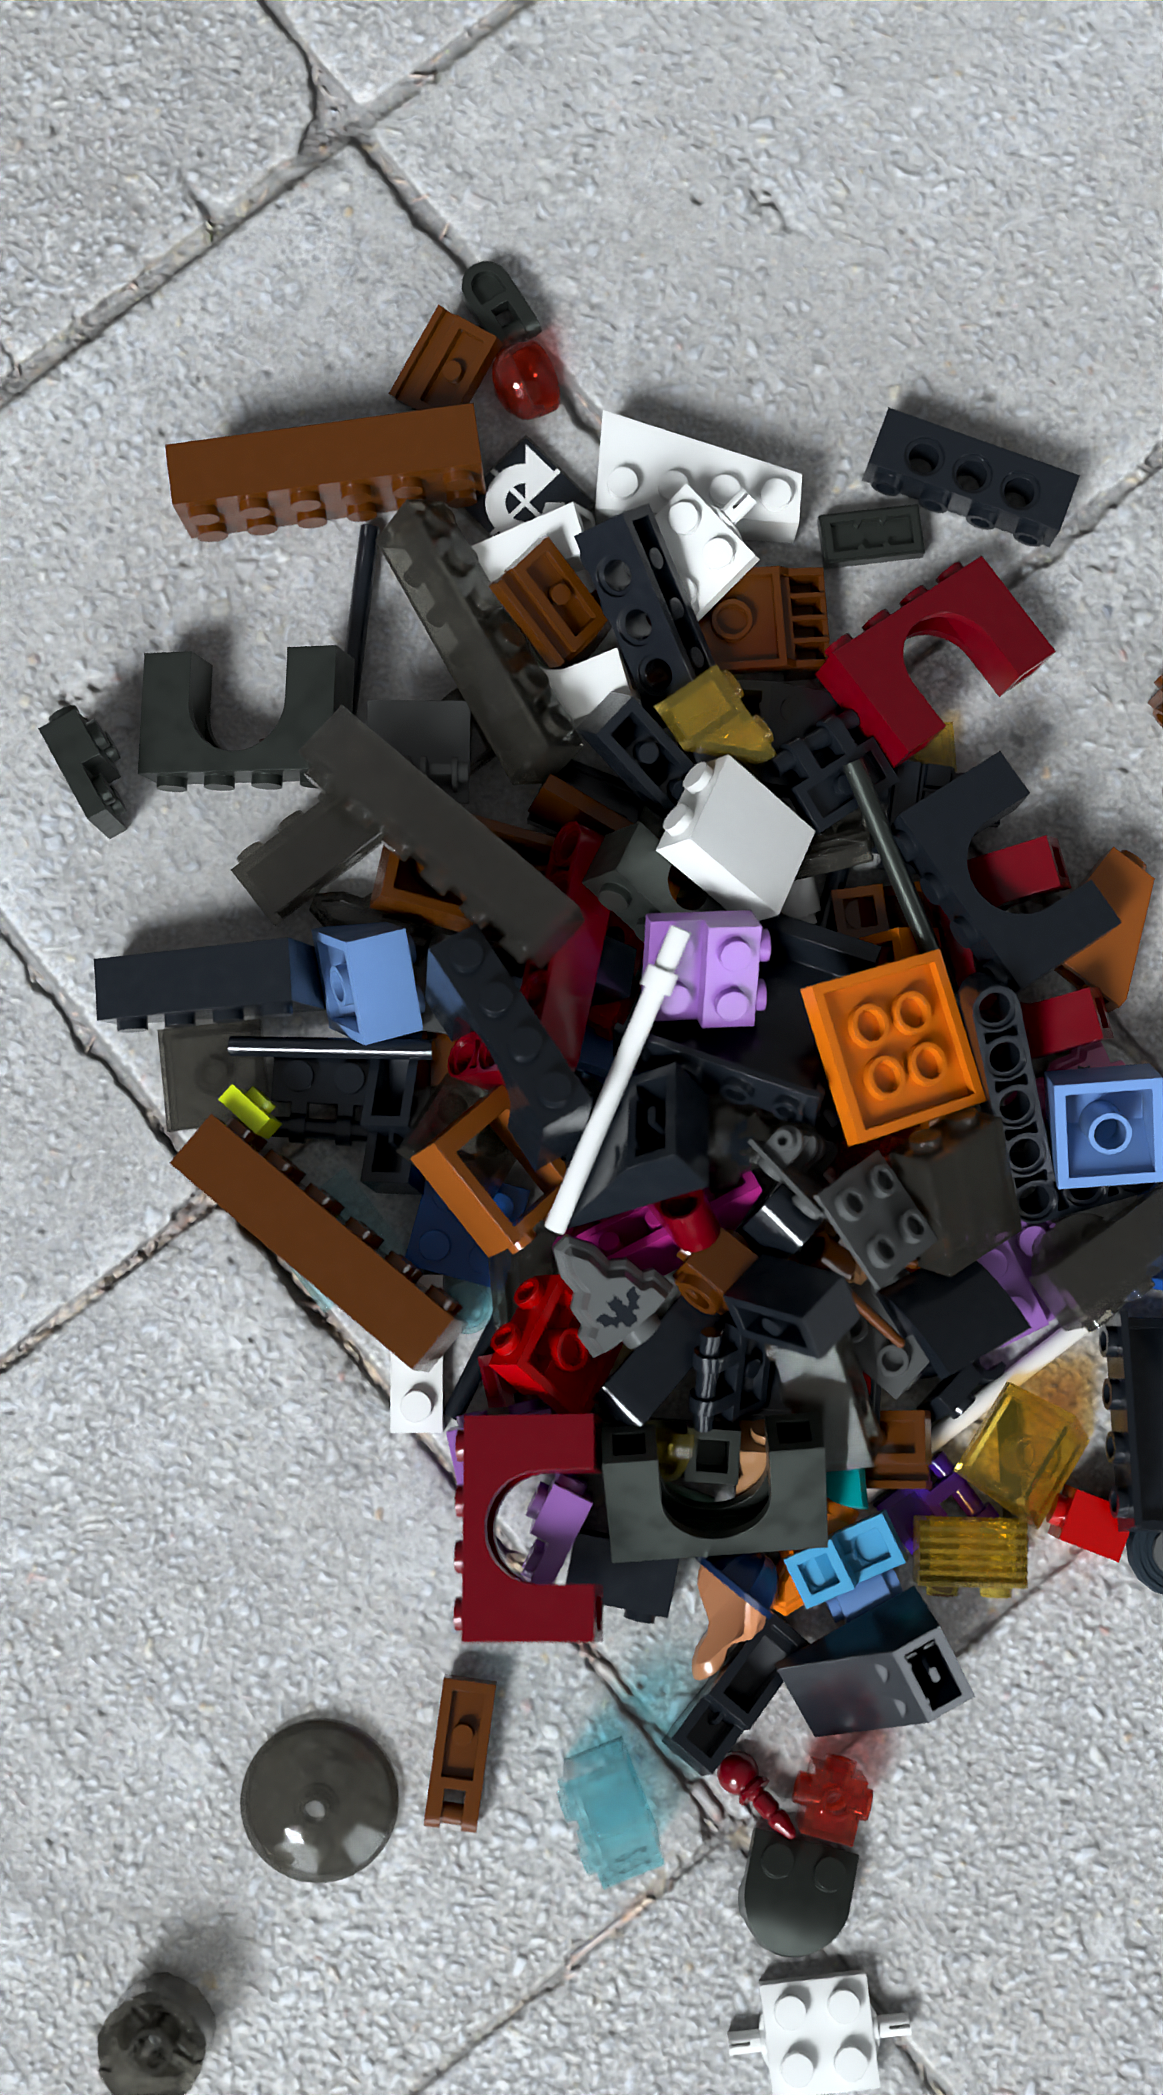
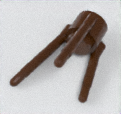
(833, 1255)

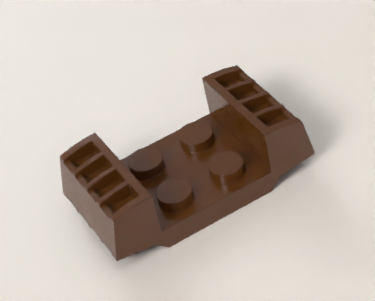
(770, 623)

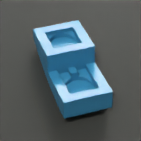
(851, 1557)

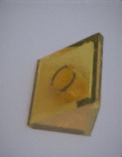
(1023, 1453)

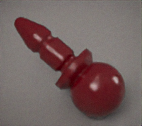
(741, 1777)

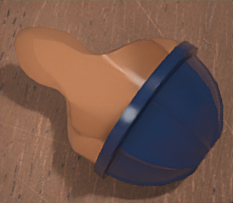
(737, 1599)

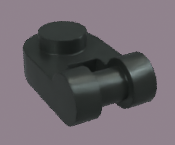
(490, 291)

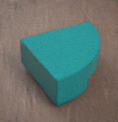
(847, 1488)

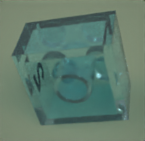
(612, 1813)

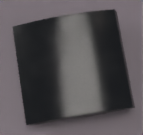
(953, 1316)

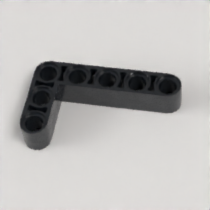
(1023, 1115)
(666, 1357)

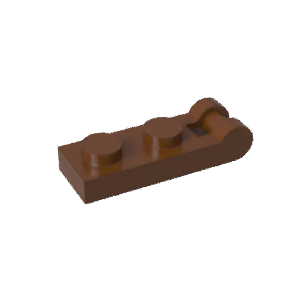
(460, 1751)

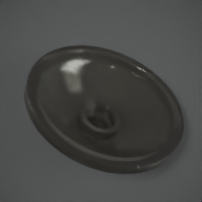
(325, 1764)

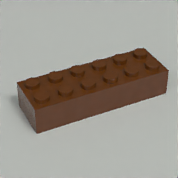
(325, 472)
(319, 1244)

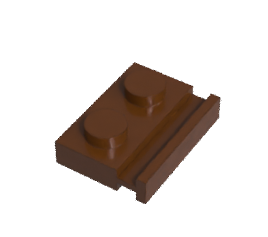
(446, 363)
(548, 602)
(904, 1451)

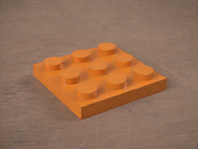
(893, 1046)

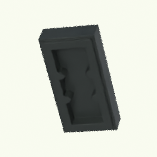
(870, 536)

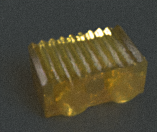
(970, 1553)

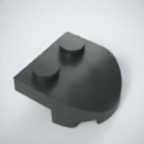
(795, 1893)

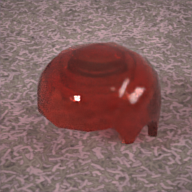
(525, 380)

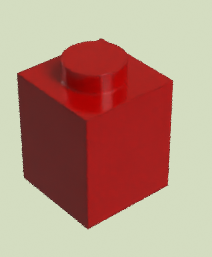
(1086, 1523)

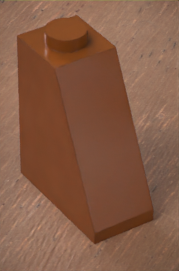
(1112, 959)

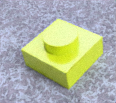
(252, 1109)

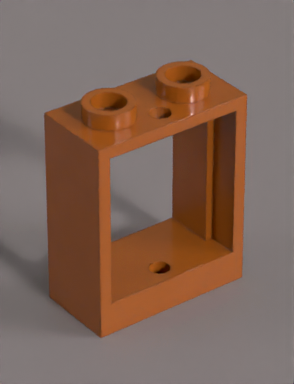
(466, 1195)

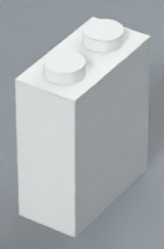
(735, 838)

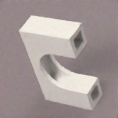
(588, 682)

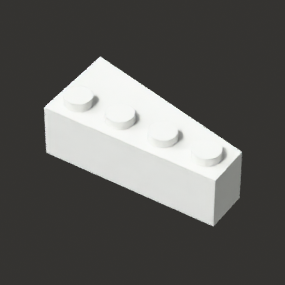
(652, 464)

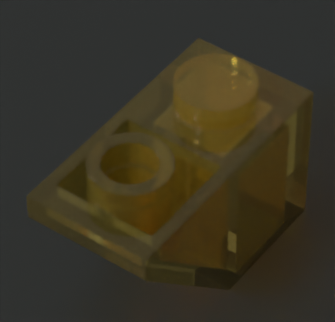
(713, 721)

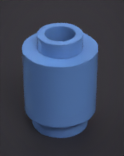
(864, 1597)

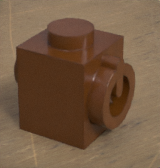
(711, 1272)

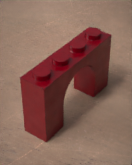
(964, 607)
(1007, 880)
(496, 1458)

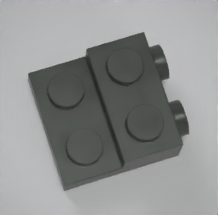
(87, 762)

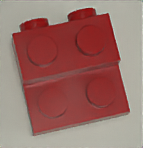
(542, 1351)

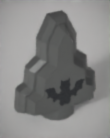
(610, 1295)

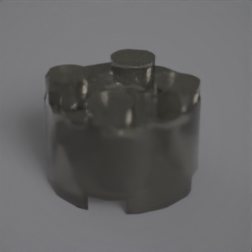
(160, 2008)

